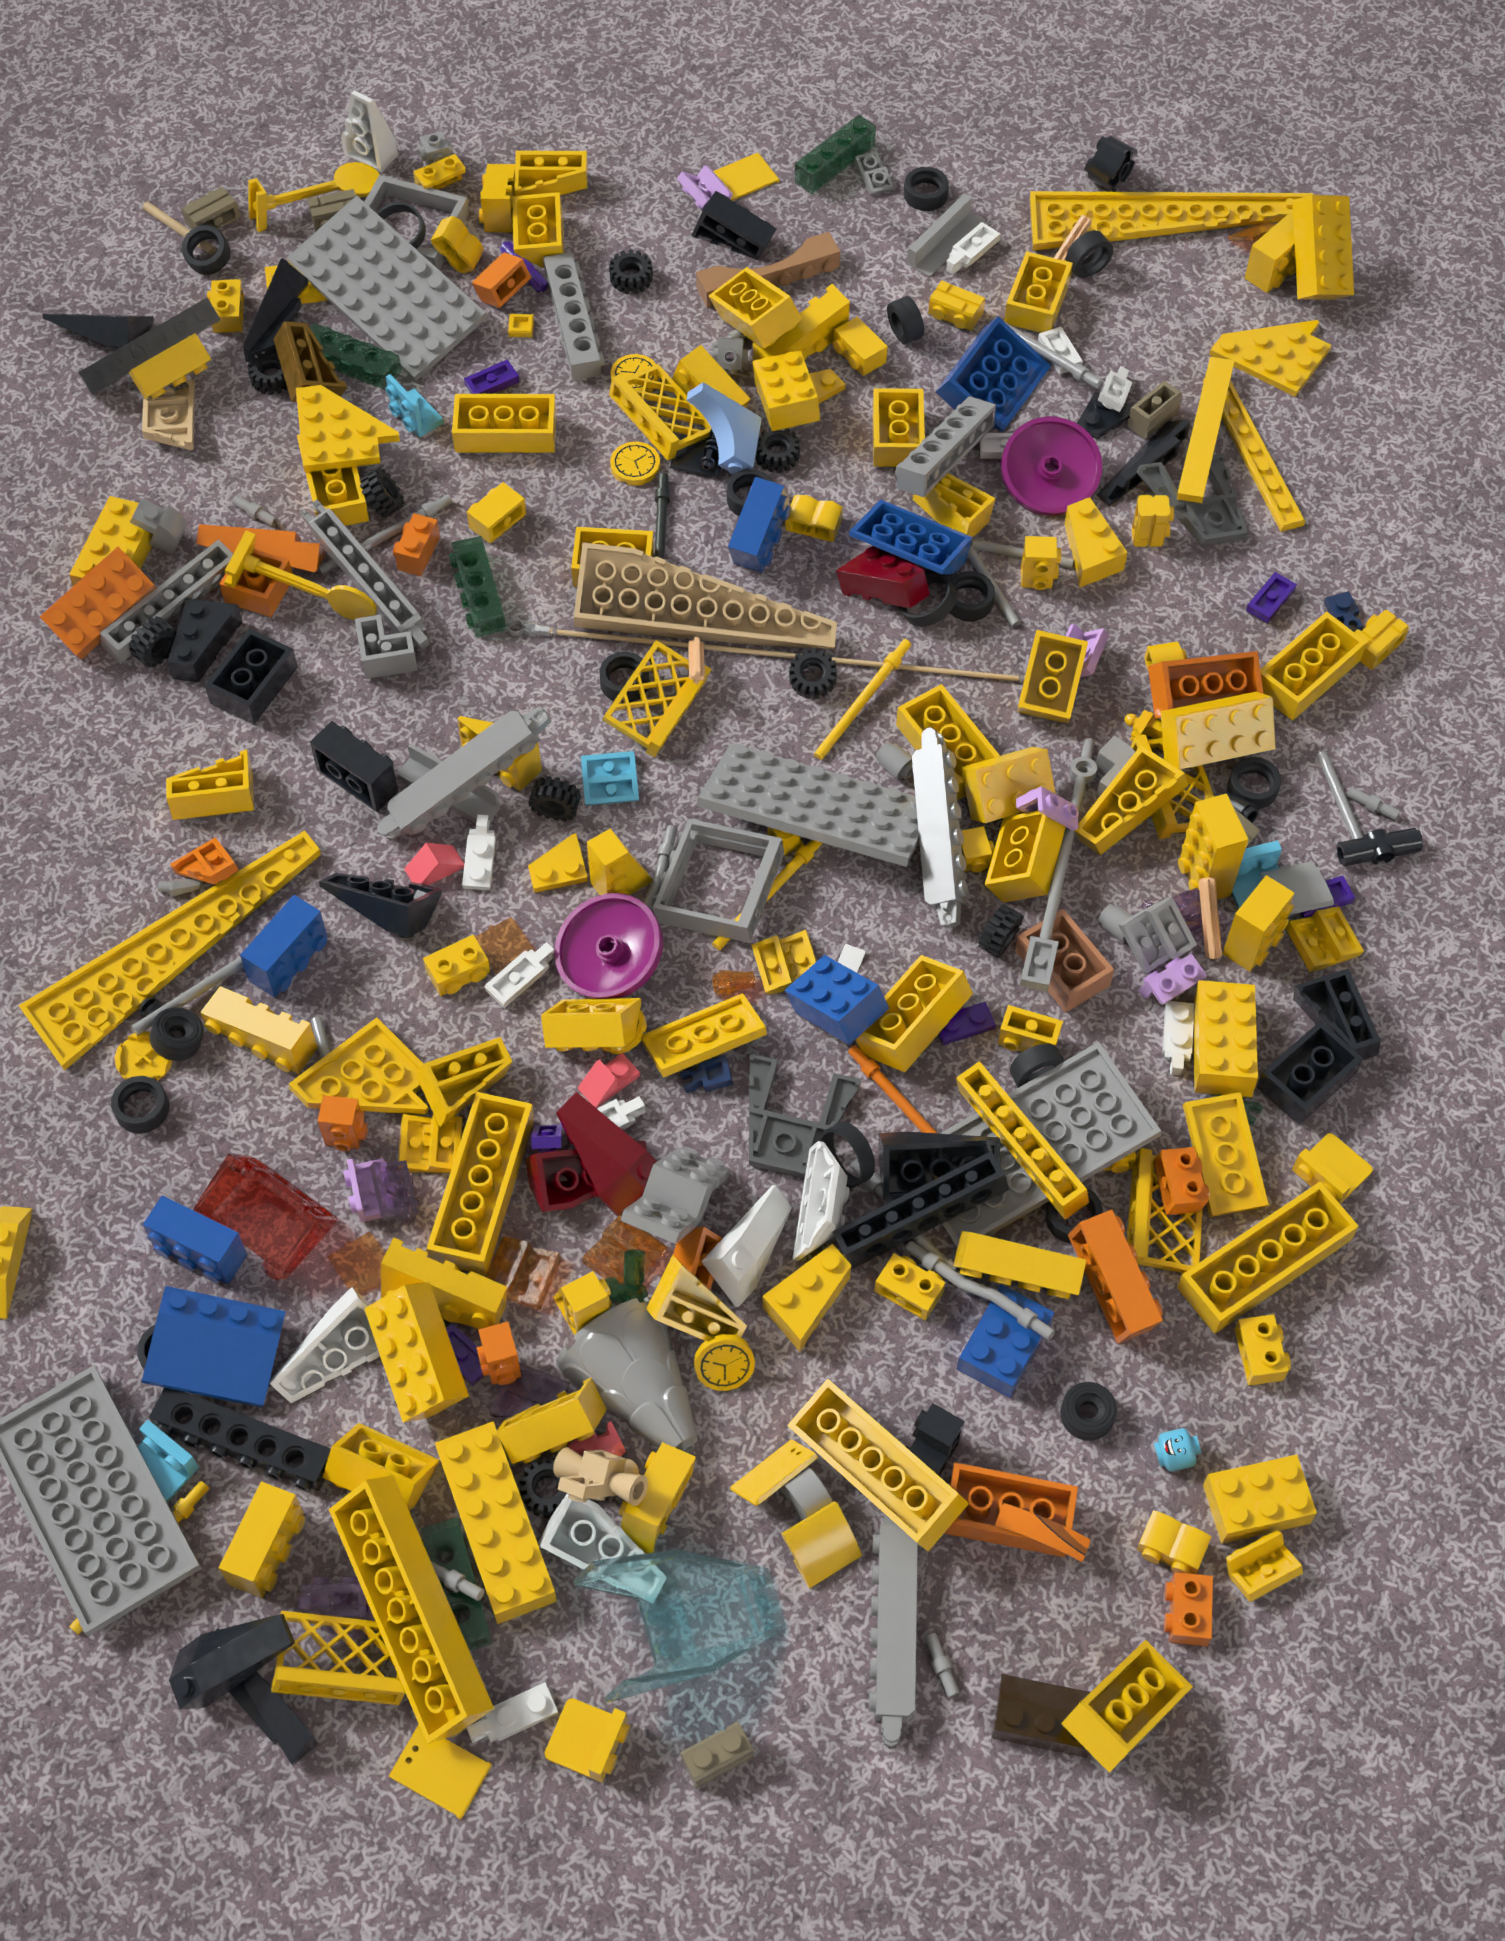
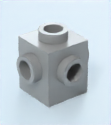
(434, 148)
(732, 345)

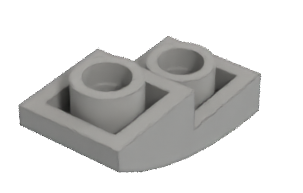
(873, 173)

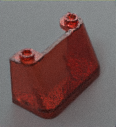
(267, 1213)

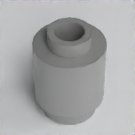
(895, 761)
(1111, 917)

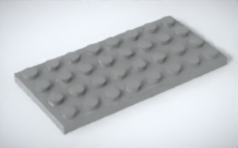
(387, 287)
(813, 804)
(1082, 1113)
(93, 1501)

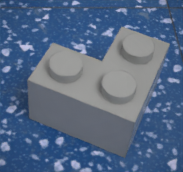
(384, 653)

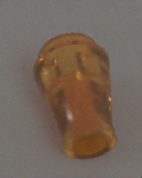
(731, 982)

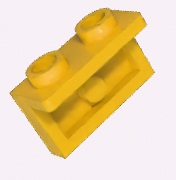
(440, 173)
(1262, 1566)

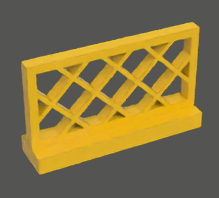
(646, 416)
(672, 713)
(1164, 818)
(1140, 1216)
(331, 1683)

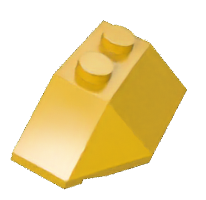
(13, 1234)

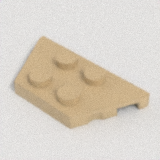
(171, 417)

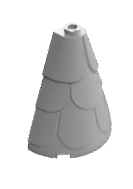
(634, 1373)

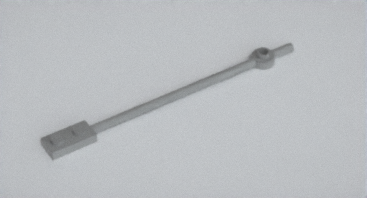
(1042, 949)

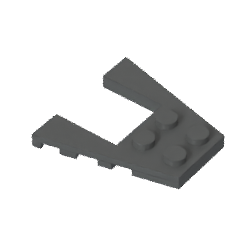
(1215, 518)
(781, 1140)

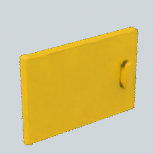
(747, 175)
(774, 1472)
(440, 1772)

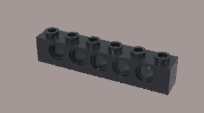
(123, 360)
(921, 1210)
(175, 1404)

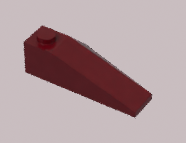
(611, 1157)
(560, 1179)

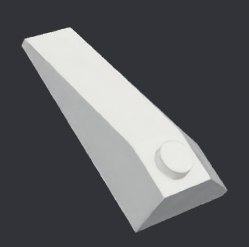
(367, 134)
(745, 1250)
(330, 1350)
(585, 1534)

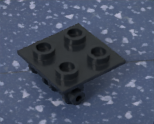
(698, 457)

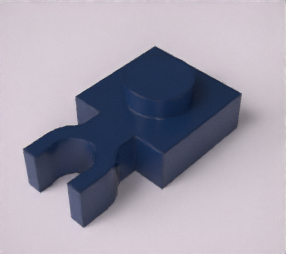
(1344, 609)
(712, 1075)

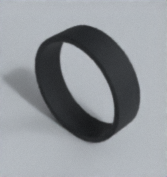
(405, 207)
(941, 610)
(860, 1146)

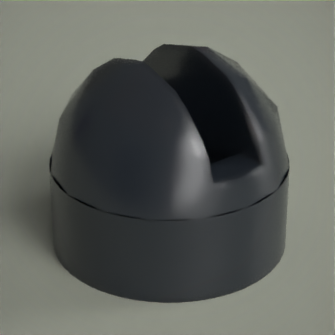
(151, 1004)

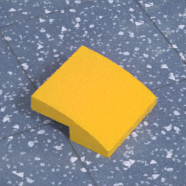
(1324, 939)
(783, 960)
(427, 1145)
(822, 1544)

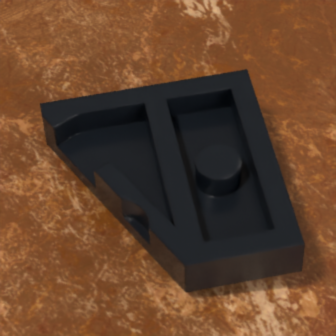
(1099, 420)

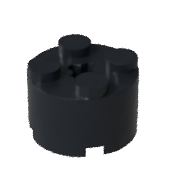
(1110, 163)

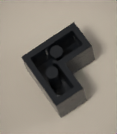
(936, 1437)

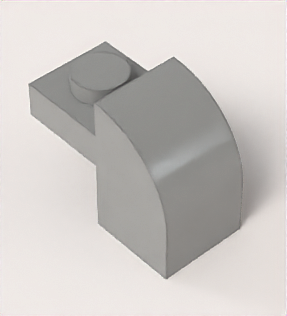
(166, 525)
(1112, 760)
(806, 1493)

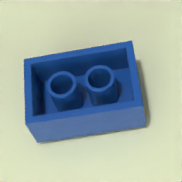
(759, 525)
(284, 946)
(837, 999)
(194, 1240)
(1001, 1346)

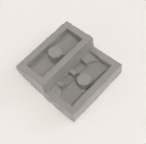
(1306, 883)
(1157, 934)

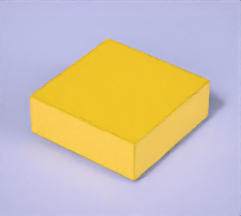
(521, 325)

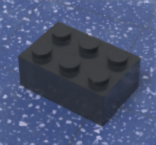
(251, 676)
(354, 765)
(1309, 1072)

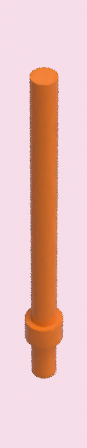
(872, 1069)

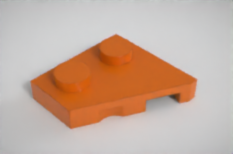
(206, 863)

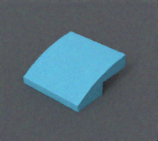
(609, 778)

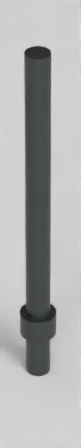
(662, 498)

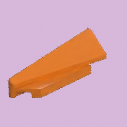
(276, 542)

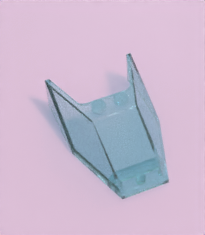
(693, 1611)

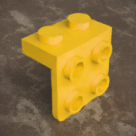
(1334, 1166)
(587, 1739)

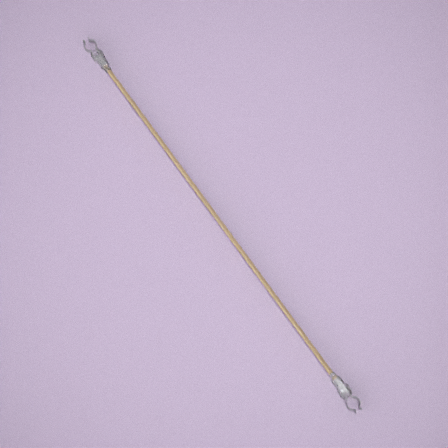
(534, 630)

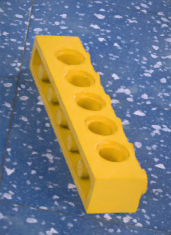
(1022, 1140)

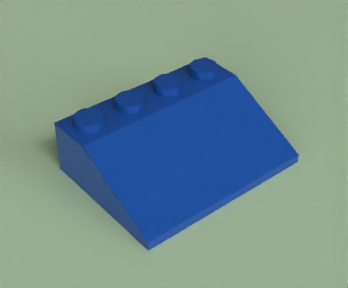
(997, 370)
(913, 538)
(213, 1346)

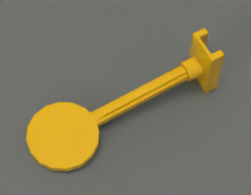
(348, 176)
(343, 599)

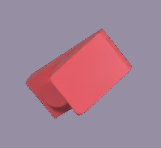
(607, 1080)

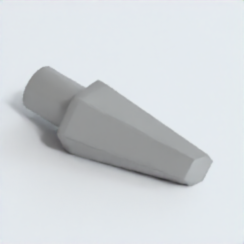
(179, 886)

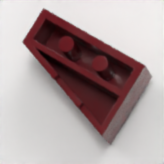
(884, 577)

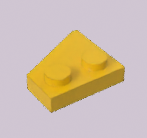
(559, 866)

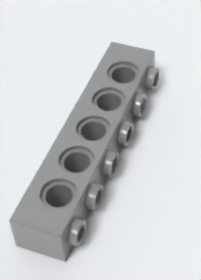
(573, 317)
(945, 446)
(168, 599)

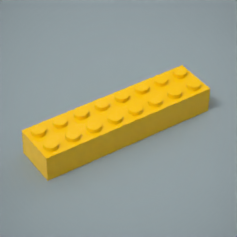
(410, 1609)

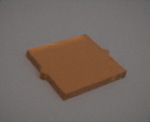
(1252, 233)
(503, 944)
(359, 1263)

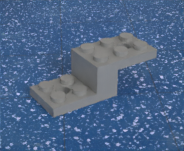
(676, 1194)

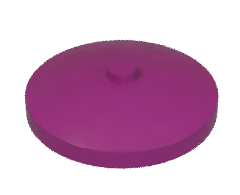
(1050, 465)
(608, 946)

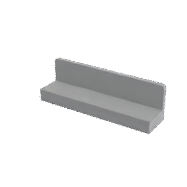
(936, 243)
(480, 801)

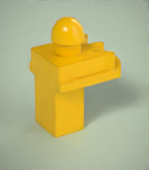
(1144, 725)

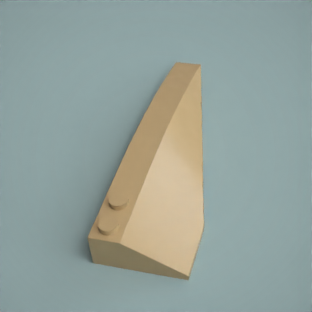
(648, 596)

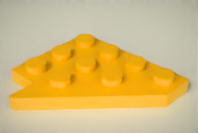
(1275, 354)
(338, 432)
(367, 1068)

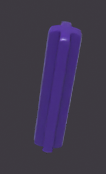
(537, 280)

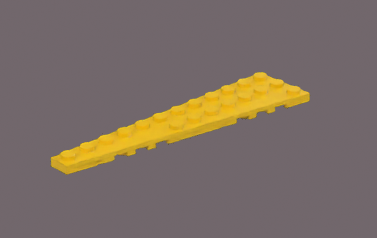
(1149, 213)
(107, 990)

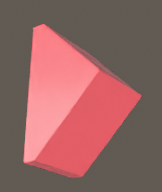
(433, 863)

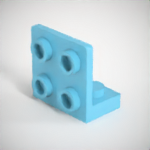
(411, 408)
(1255, 860)
(166, 1460)

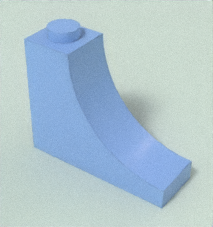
(733, 427)

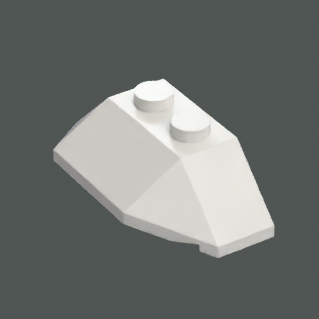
(821, 1201)

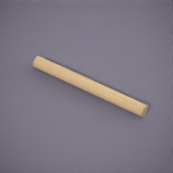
(175, 225)

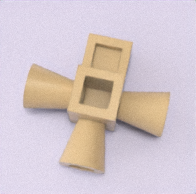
(599, 1476)

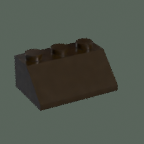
(1033, 1712)

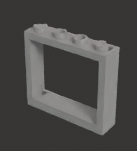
(417, 194)
(726, 837)

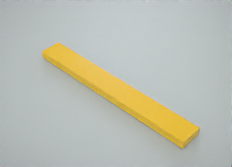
(1205, 430)
(1260, 463)

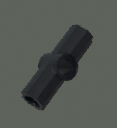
(1379, 846)

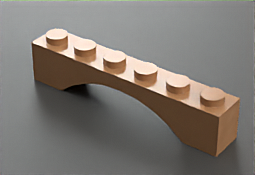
(814, 257)

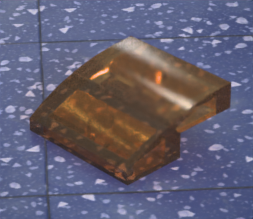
(608, 1253)
(524, 1271)

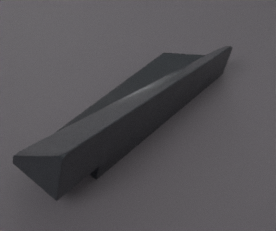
(277, 306)
(1160, 448)
(274, 1717)

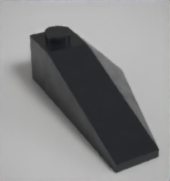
(105, 329)
(390, 906)
(917, 1158)
(225, 1658)

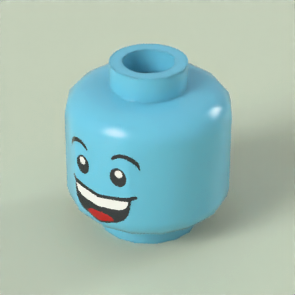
(1177, 1449)

